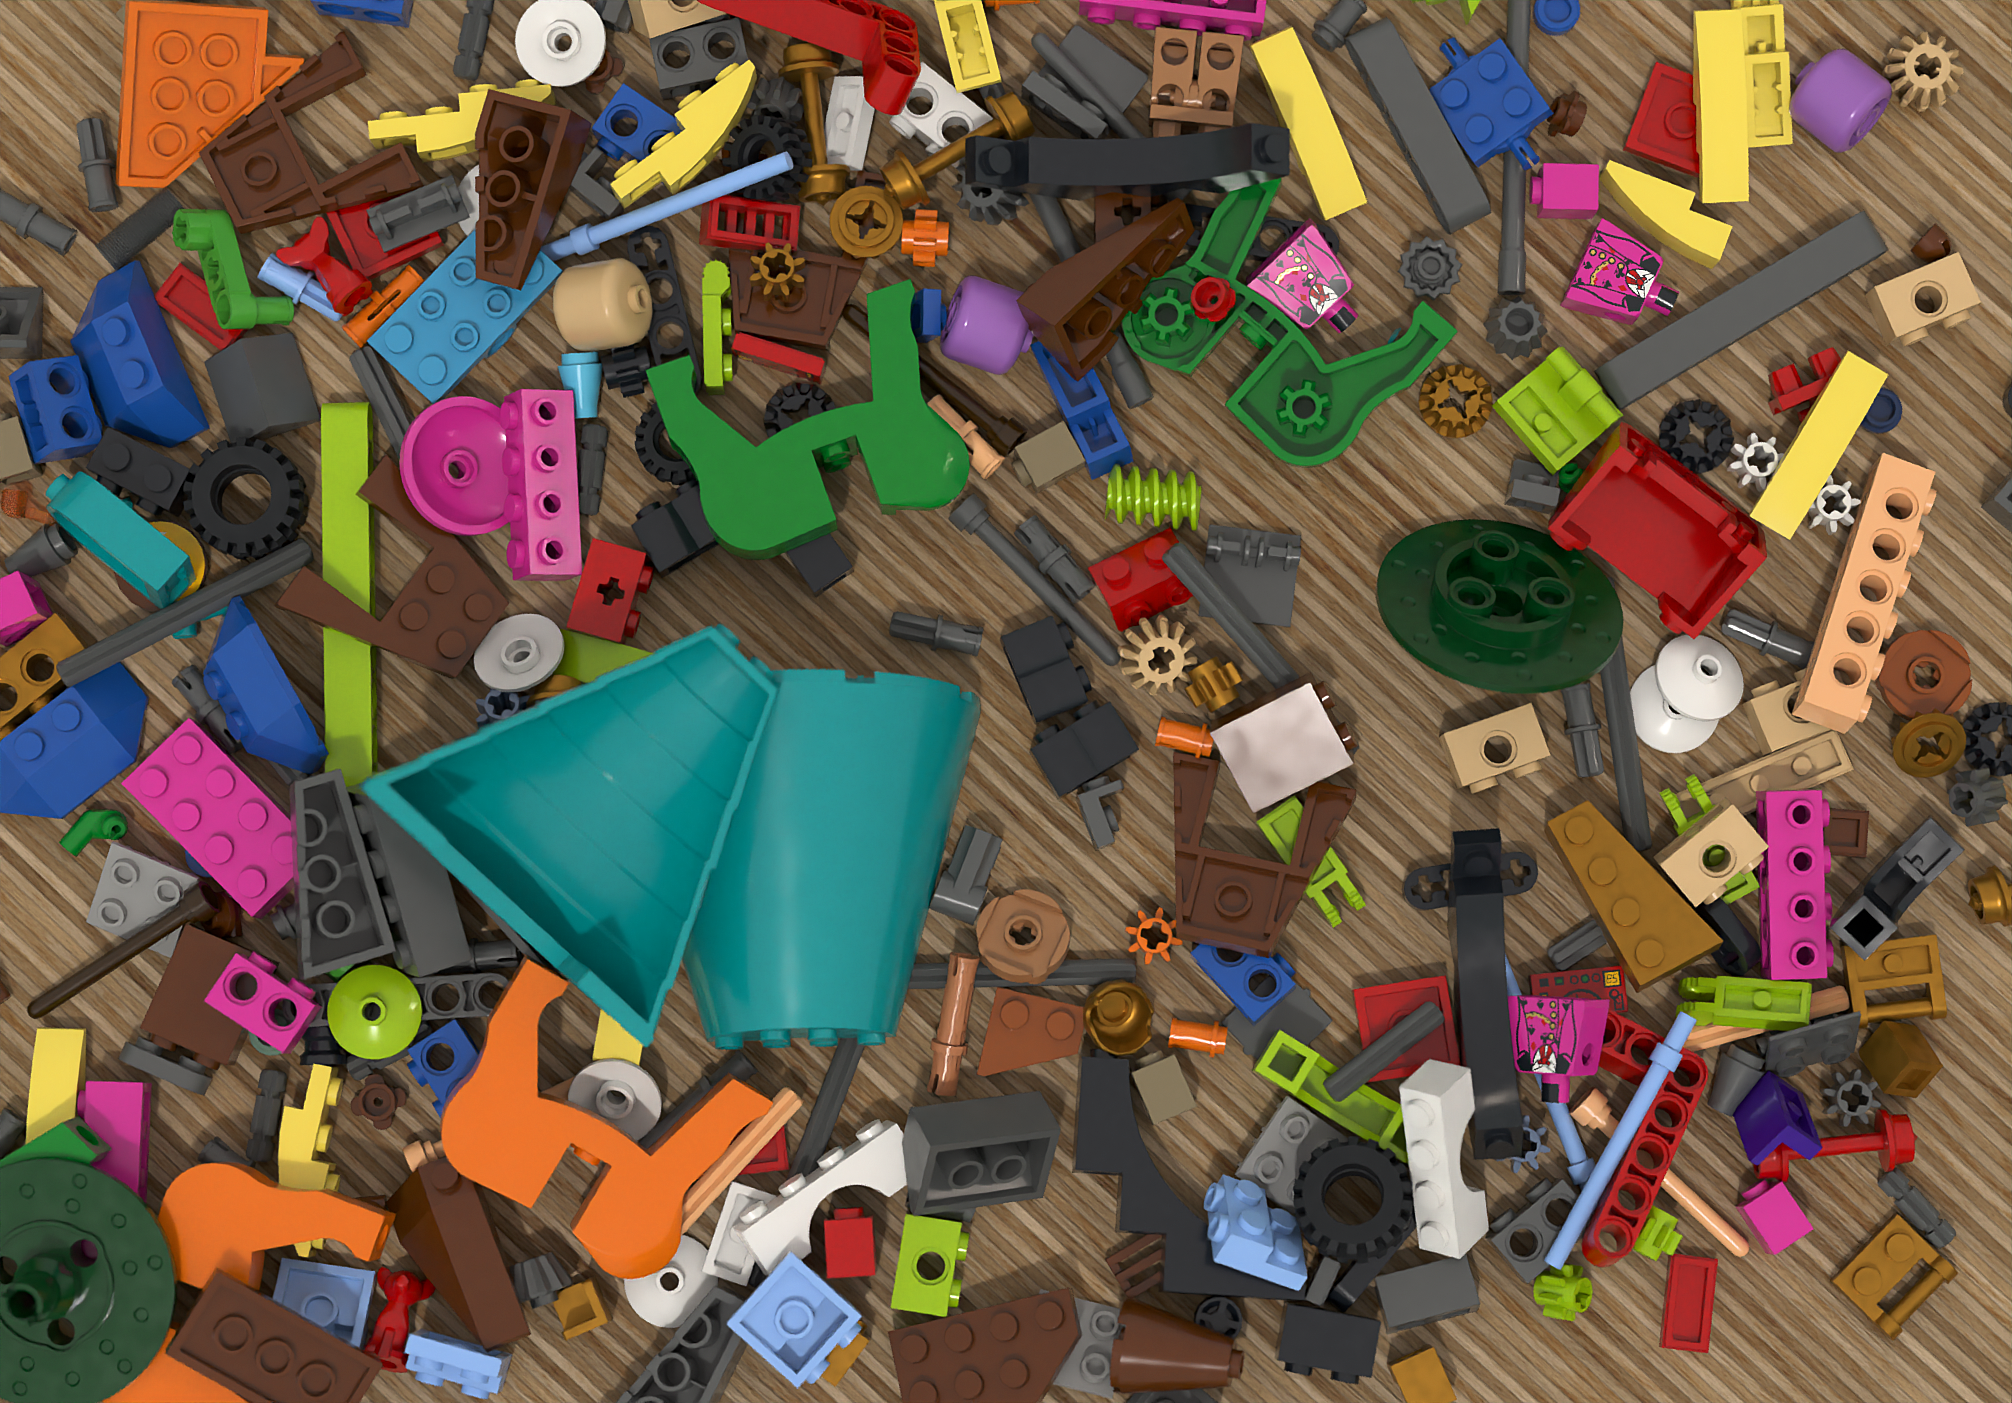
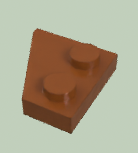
(1029, 1031)

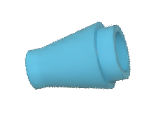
(582, 375)

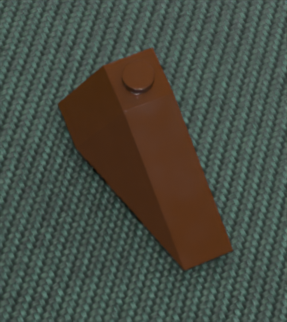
(455, 1243)

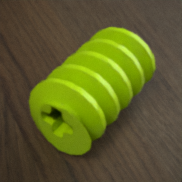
(1153, 497)

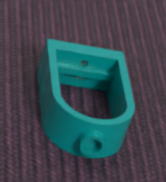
(120, 538)

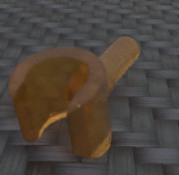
(15, 506)

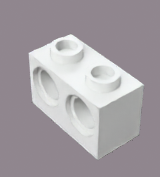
(947, 110)

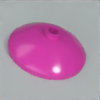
(469, 436)

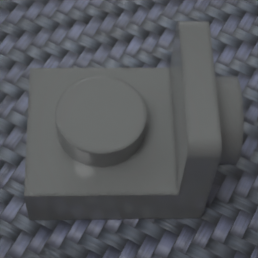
(595, 193)
(1532, 487)
(1099, 820)

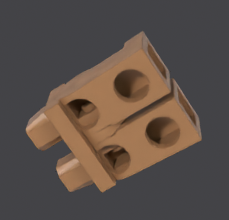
(1190, 103)

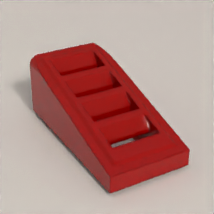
(748, 240)

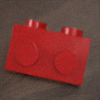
(1139, 582)

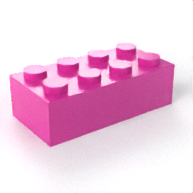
(218, 816)

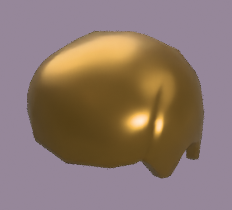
(1118, 1017)

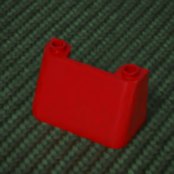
(1661, 529)

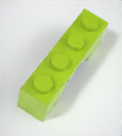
(1302, 1075)

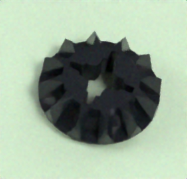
(792, 399)
(1703, 415)
(1981, 751)

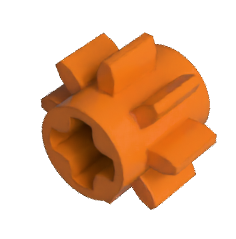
(925, 237)
(1141, 943)

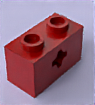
(604, 567)
(850, 1243)

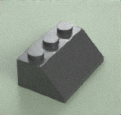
(978, 1152)

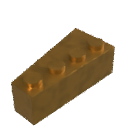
(1630, 901)

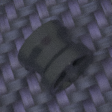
(321, 1048)
(1219, 1319)

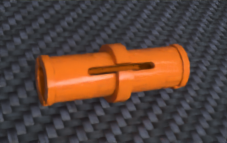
(360, 326)

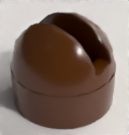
(1932, 245)

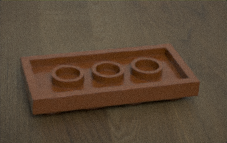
(268, 1348)

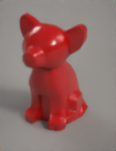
(343, 285)
(393, 1323)

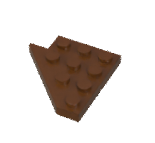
(989, 1352)

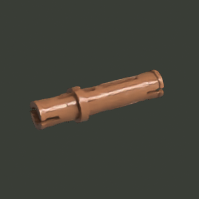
(951, 1033)

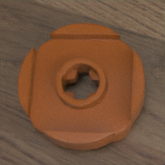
(1922, 649)

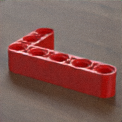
(856, 28)
(1650, 1136)

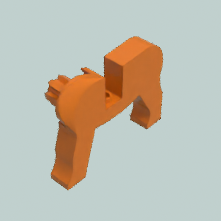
(514, 1137)
(227, 1220)

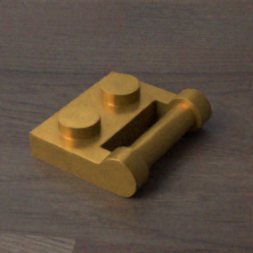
(1894, 965)
(1882, 1265)

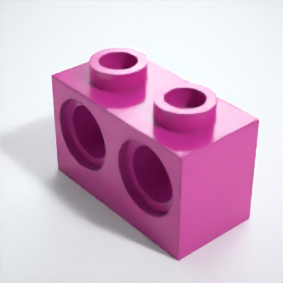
(21, 607)
(259, 1011)

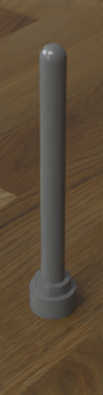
(1089, 92)
(974, 519)

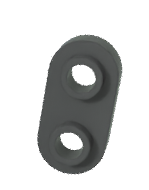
(148, 1058)

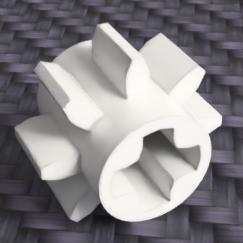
(1762, 451)
(1841, 507)

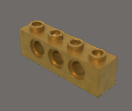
(51, 639)

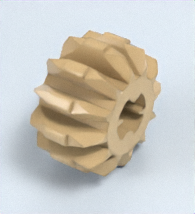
(1922, 55)
(1140, 655)

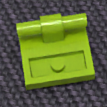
(1557, 410)

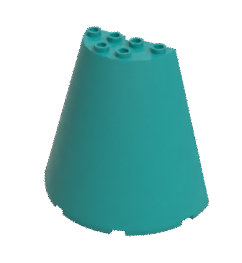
(830, 860)

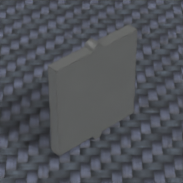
(1295, 1016)

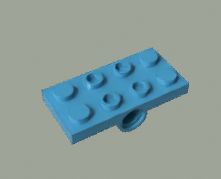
(456, 321)

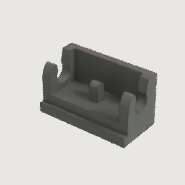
(1426, 1294)

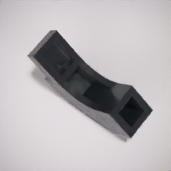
(1892, 885)

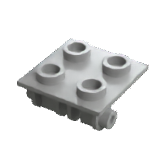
(136, 893)
(1282, 1148)
(1091, 1359)

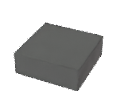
(1321, 1280)

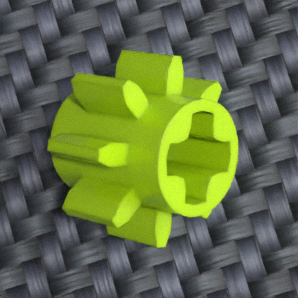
(1657, 1235)
(1563, 1292)

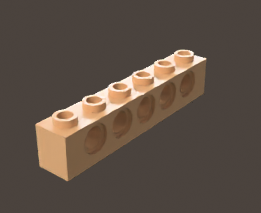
(1821, 695)

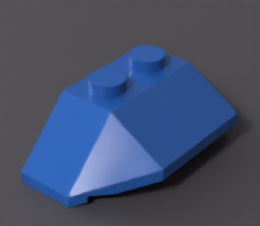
(135, 362)
(258, 696)
(73, 745)

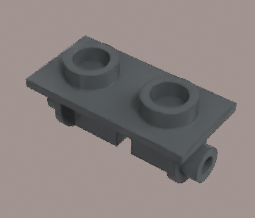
(417, 213)

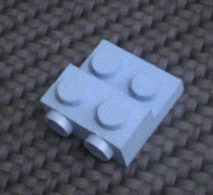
(1252, 1235)
(328, 1295)
(796, 1320)
(456, 1360)

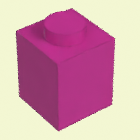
(1565, 191)
(1773, 1215)

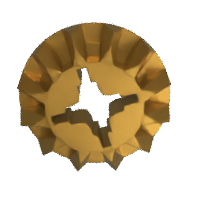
(854, 205)
(1448, 420)
(1928, 760)

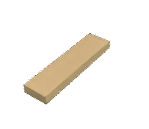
(1790, 768)

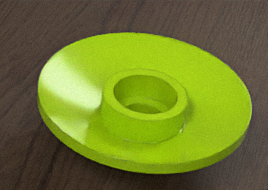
(398, 1018)

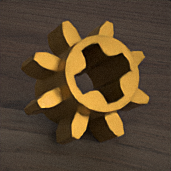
(783, 282)
(1213, 684)

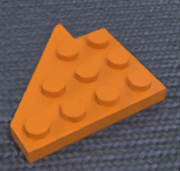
(186, 81)

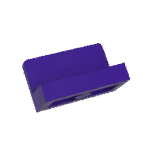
(1774, 1115)

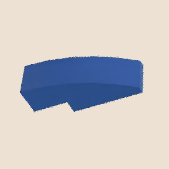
(1086, 414)

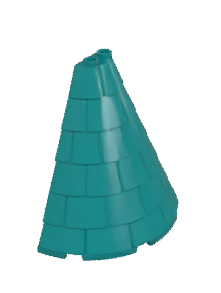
(598, 813)

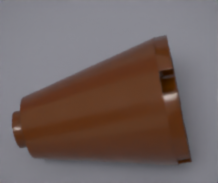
(1169, 1353)

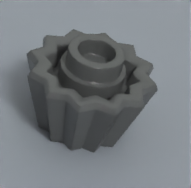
(1430, 268)
(1515, 327)
(540, 1279)

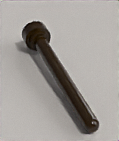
(1002, 432)
(197, 905)

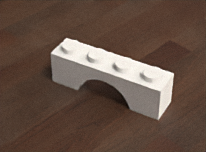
(1435, 1114)
(784, 1223)

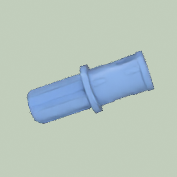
(297, 285)

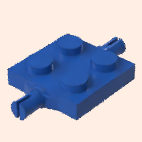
(1489, 103)

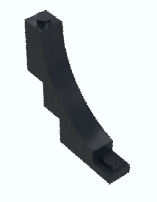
(1136, 166)
(1480, 992)
(1111, 1144)

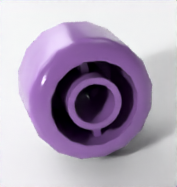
(1839, 99)
(985, 326)

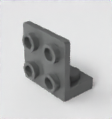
(1104, 67)

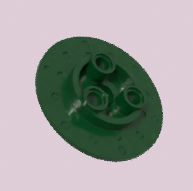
(1499, 606)
(115, 1303)

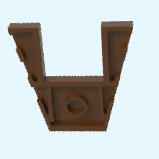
(265, 170)
(812, 310)
(438, 612)
(1235, 897)

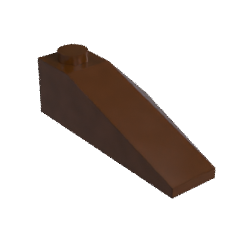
(524, 173)
(1089, 294)

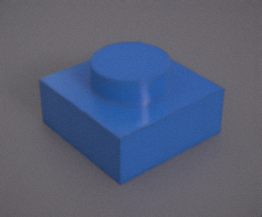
(928, 315)

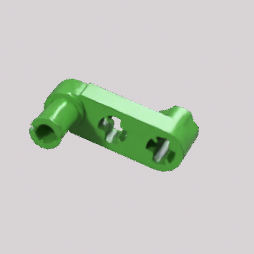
(225, 276)

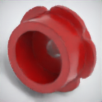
(1206, 291)

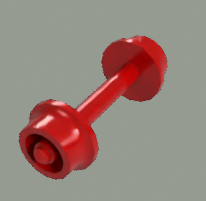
(1892, 1140)

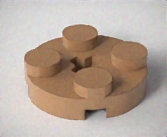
(1030, 961)

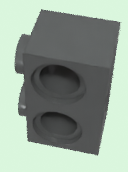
(702, 66)
(1533, 1219)

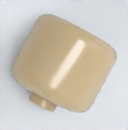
(602, 305)

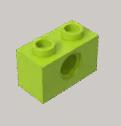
(911, 1289)

